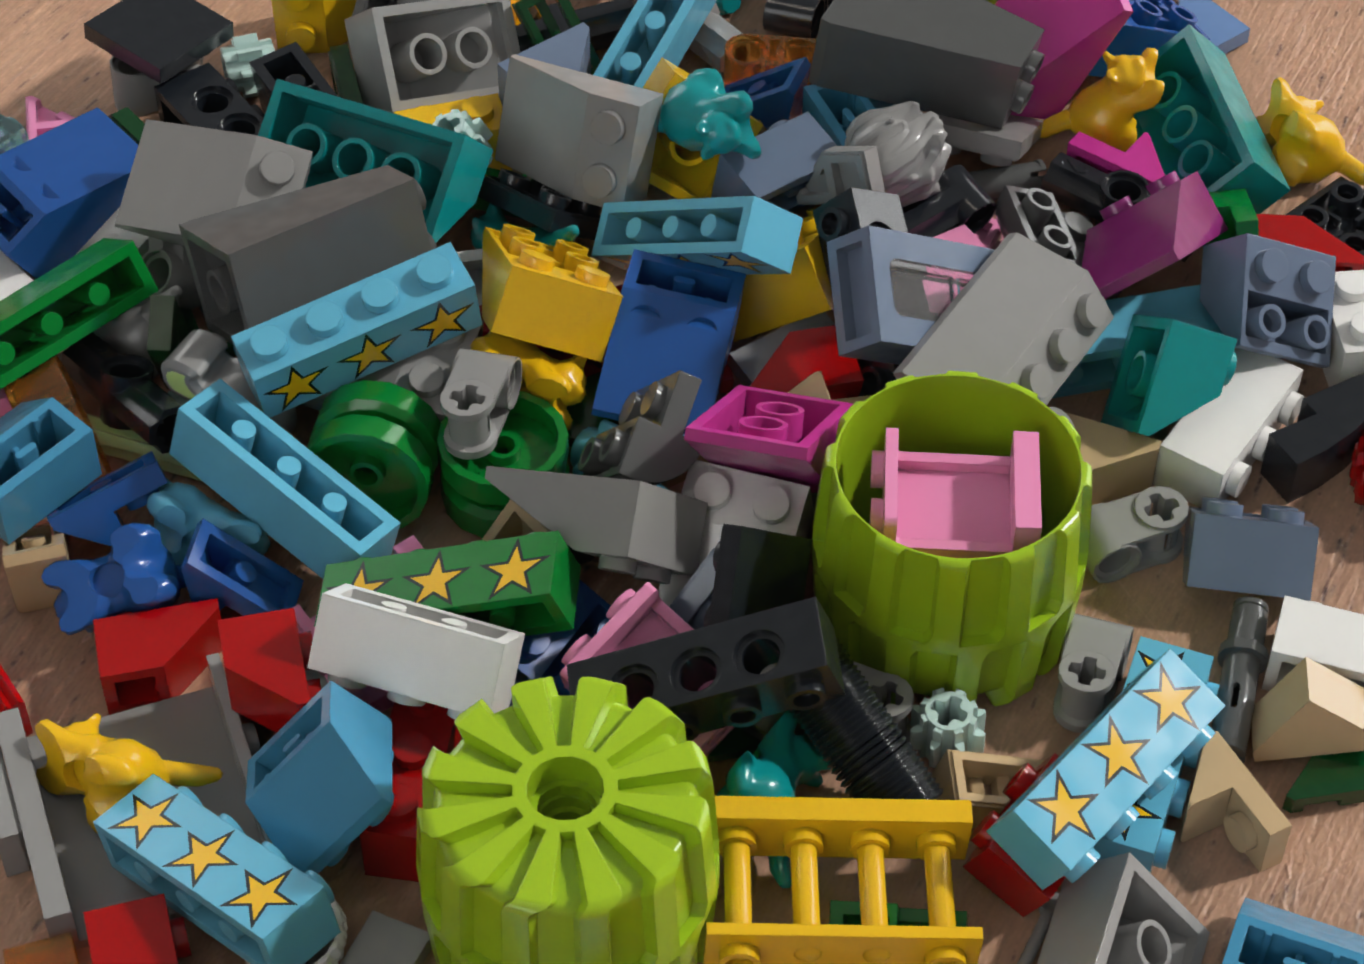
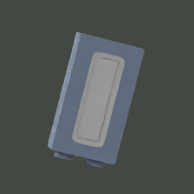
(894, 288)

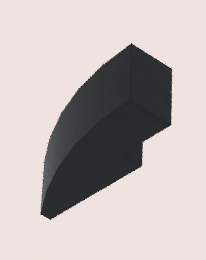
(1319, 442)

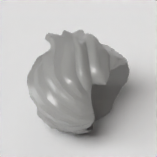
(907, 146)

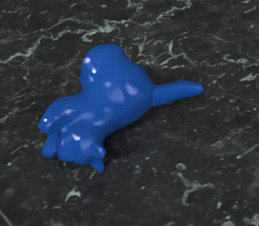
(130, 578)

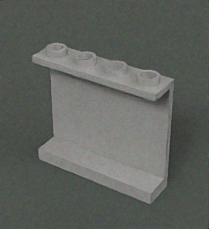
(64, 850)

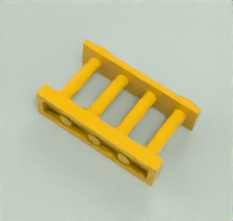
(848, 829)

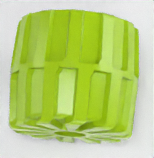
(940, 617)
(568, 833)

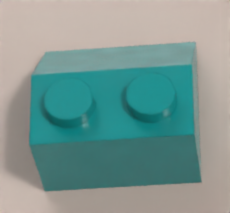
(1167, 373)

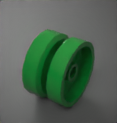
(530, 440)
(380, 443)

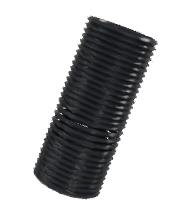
(863, 745)

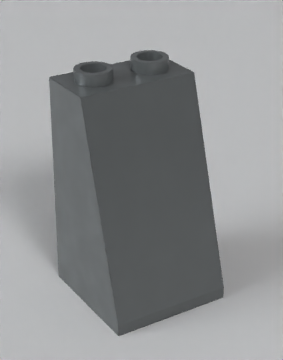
(944, 54)
(302, 245)

